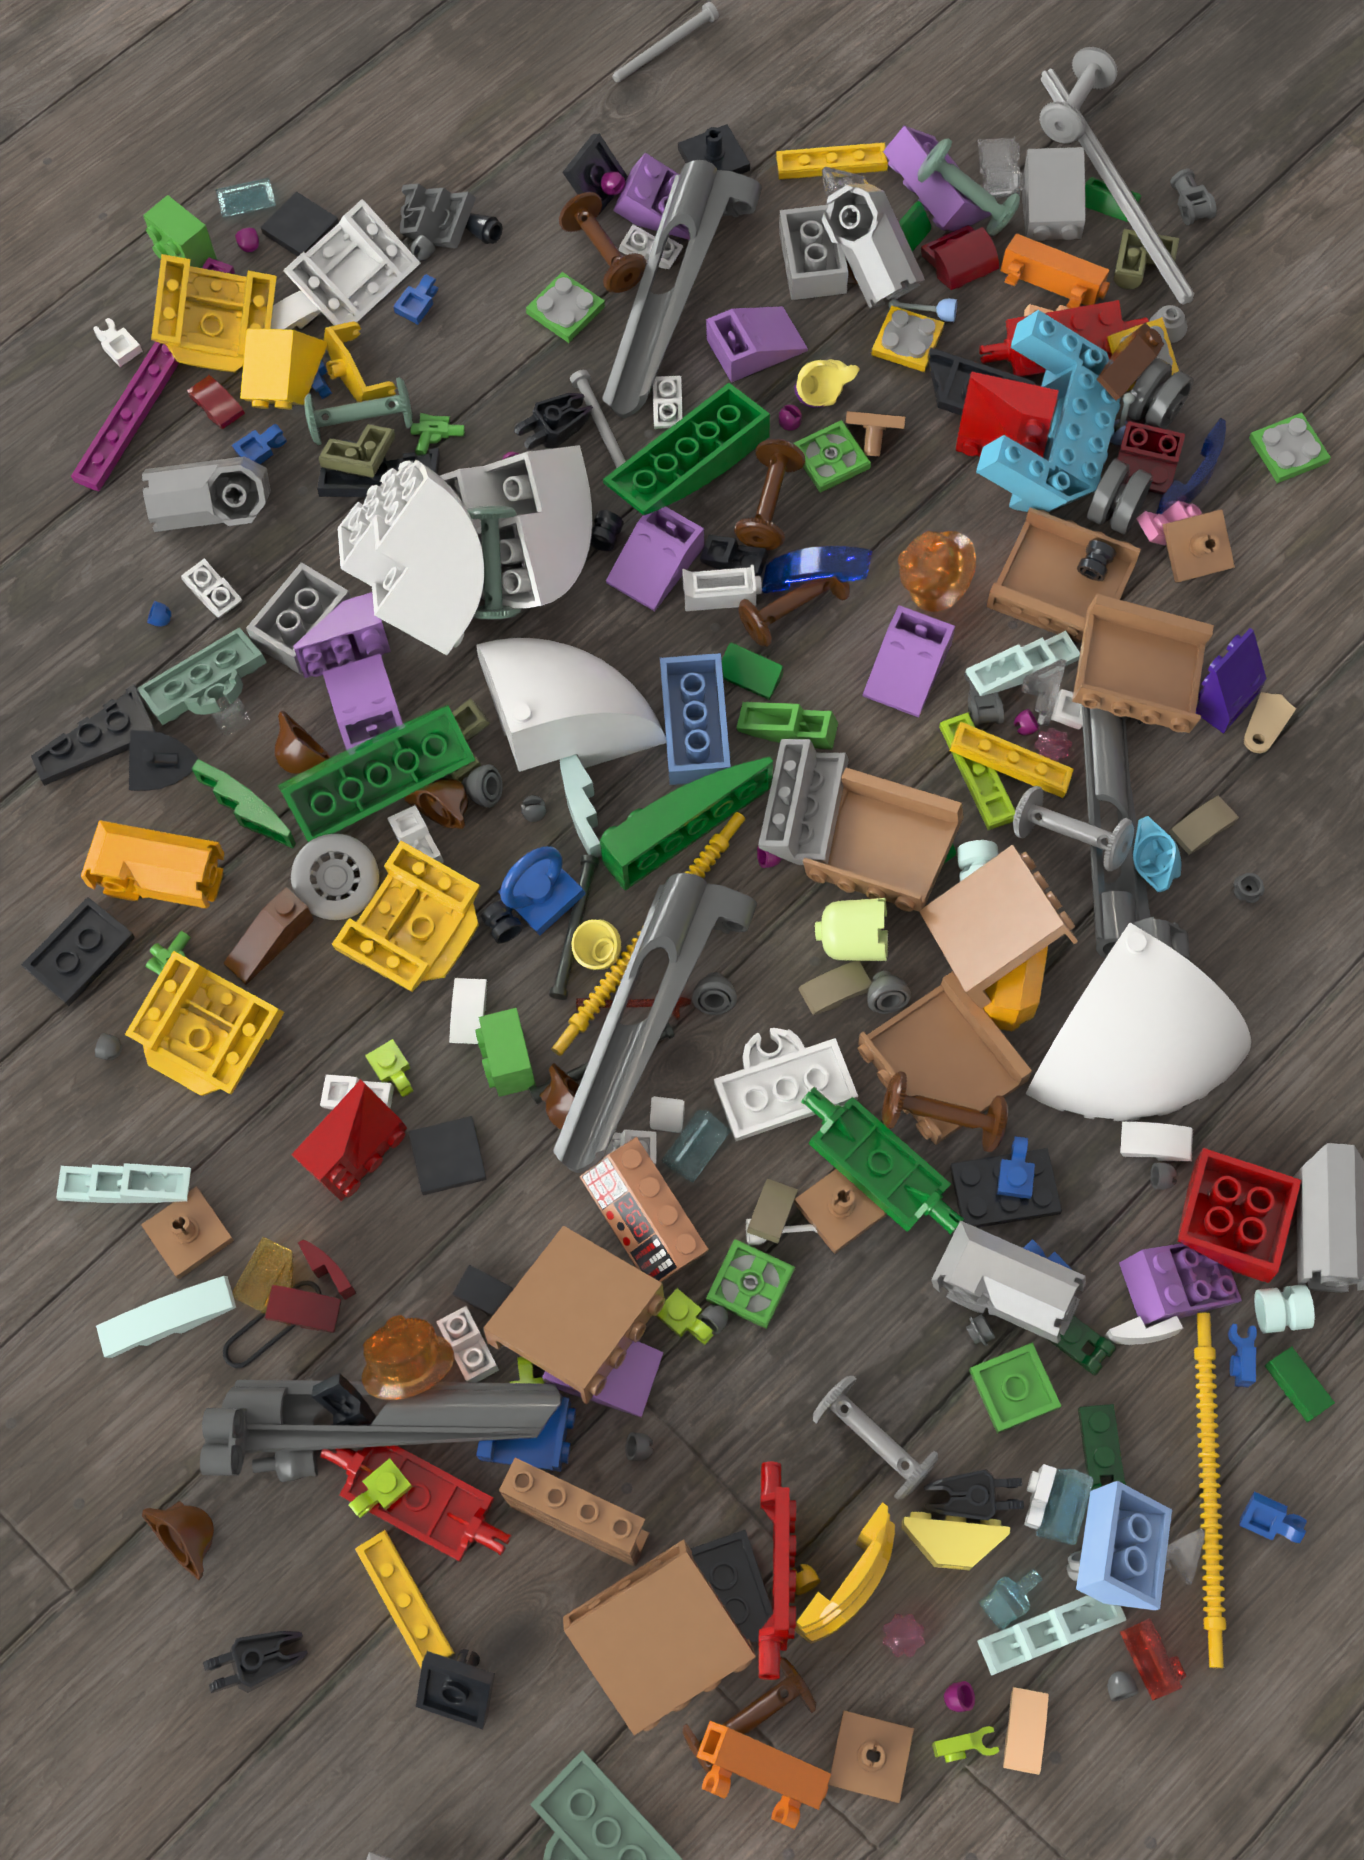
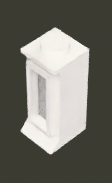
(720, 588)

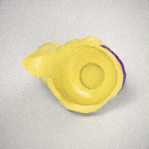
(823, 381)

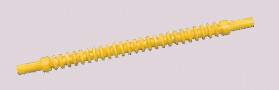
(579, 1021)
(1214, 1621)

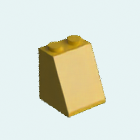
(279, 367)

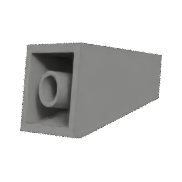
(1054, 193)

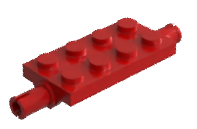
(1091, 322)
(437, 1507)
(782, 1624)

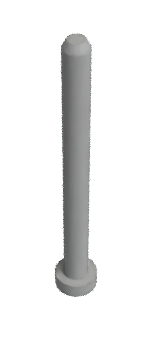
(708, 13)
(581, 380)

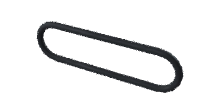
(271, 1342)

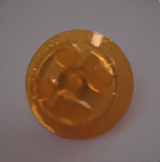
(937, 569)
(405, 1359)

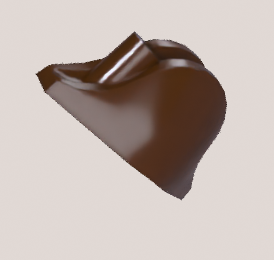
(296, 748)
(442, 802)
(559, 1095)
(184, 1533)

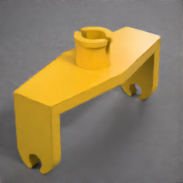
(344, 365)

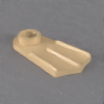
(1267, 721)

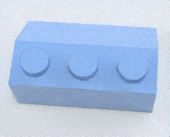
(1124, 1548)

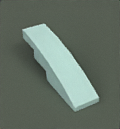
(1015, 663)
(578, 789)
(124, 1184)
(166, 1316)
(1048, 1632)

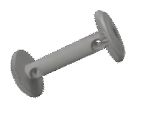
(1063, 120)
(1028, 815)
(874, 1436)

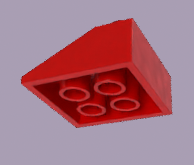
(1005, 408)
(350, 1141)
(1238, 1214)

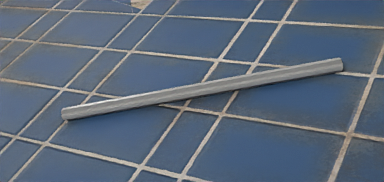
(1125, 199)

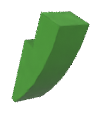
(787, 721)

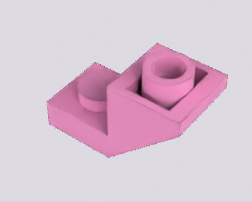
(1152, 523)

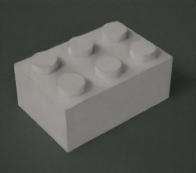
(811, 260)
(293, 612)

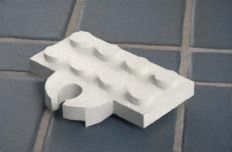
(775, 1083)

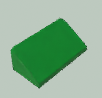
(1101, 200)
(915, 225)
(751, 671)
(1299, 1384)

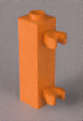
(1054, 271)
(763, 1765)

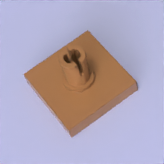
(874, 428)
(1198, 545)
(838, 1210)
(187, 1233)
(871, 1756)

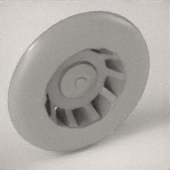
(335, 876)

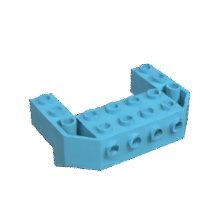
(1078, 430)

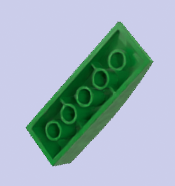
(692, 451)
(376, 773)
(680, 819)

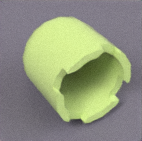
(854, 930)

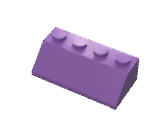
(945, 202)

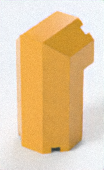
(153, 865)
(1017, 993)

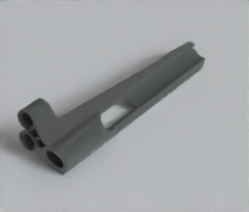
(698, 202)
(1109, 781)
(681, 923)
(281, 1416)

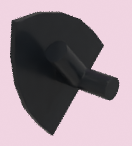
(157, 760)

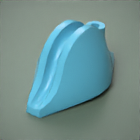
(1156, 855)

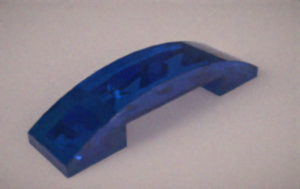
(1211, 450)
(815, 563)

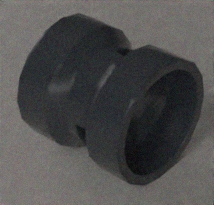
(605, 529)
(1096, 561)
(502, 922)

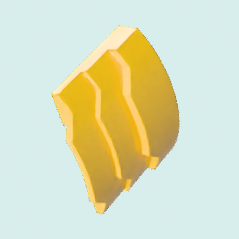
(207, 312)
(413, 921)
(201, 1027)
(827, 1616)

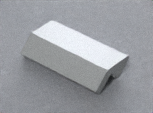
(803, 802)

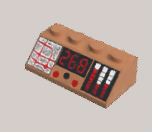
(643, 1212)

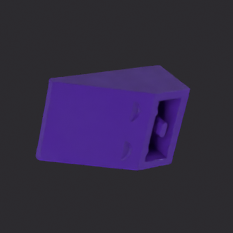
(1232, 682)

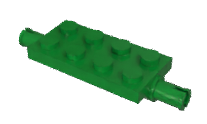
(879, 1163)

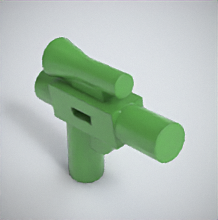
(433, 429)
(162, 954)

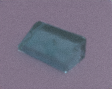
(245, 197)
(696, 1145)
(1065, 1506)

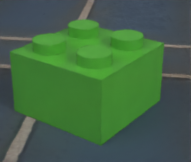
(178, 233)
(505, 1046)

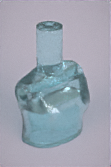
(1009, 1599)

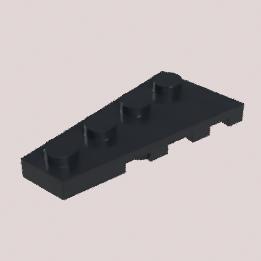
(343, 484)
(94, 739)

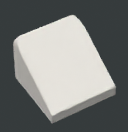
(667, 1114)

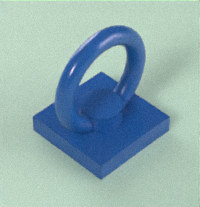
(540, 888)

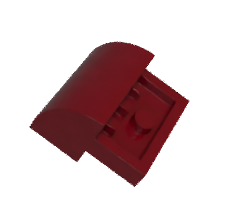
(962, 256)
(1152, 451)

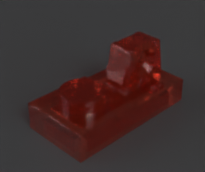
(1157, 1671)

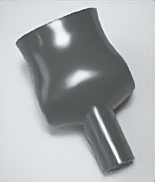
(289, 1464)

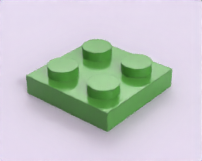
(1015, 1388)

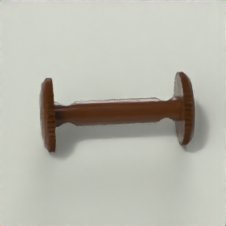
(580, 214)
(779, 457)
(757, 621)
(992, 1123)
(761, 1708)

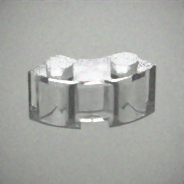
(1000, 166)

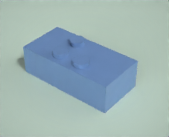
(694, 717)

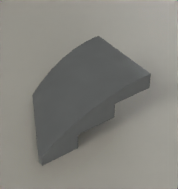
(435, 214)

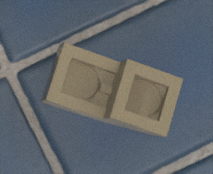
(1203, 824)
(834, 987)
(772, 1211)

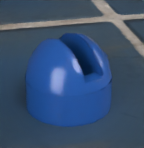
(159, 614)

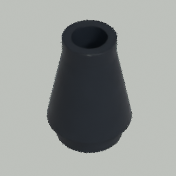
(484, 227)

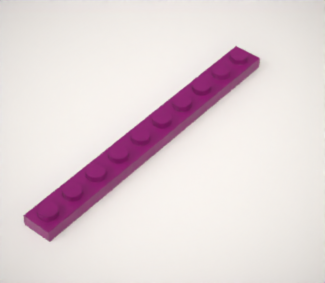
(130, 409)

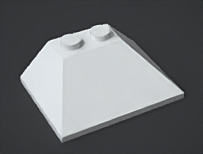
(352, 266)

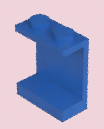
(544, 1452)

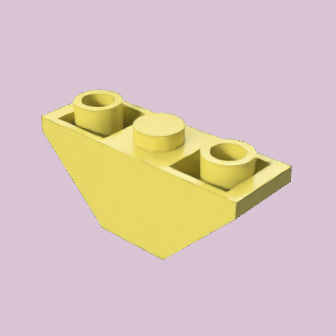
(953, 1541)

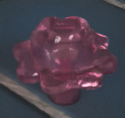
(1053, 744)
(903, 1635)

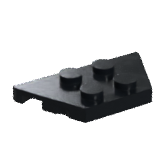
(951, 378)

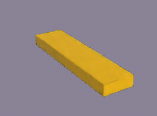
(848, 158)
(1011, 759)
(403, 1597)

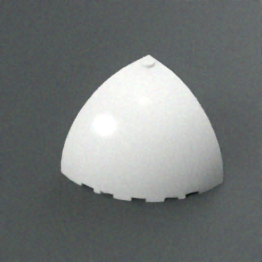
(552, 525)
(417, 555)
(564, 703)
(1142, 1037)

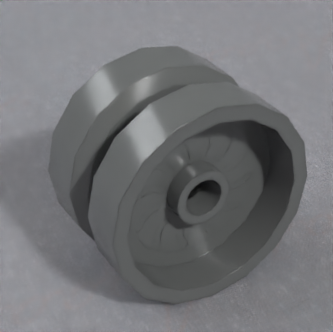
(1159, 394)
(1118, 496)

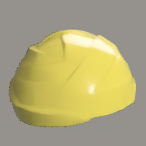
(596, 944)

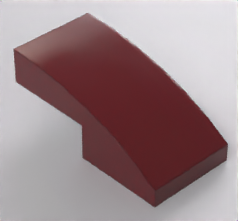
(216, 402)
(323, 1264)
(303, 1309)

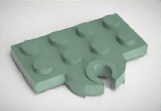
(203, 678)
(595, 1819)

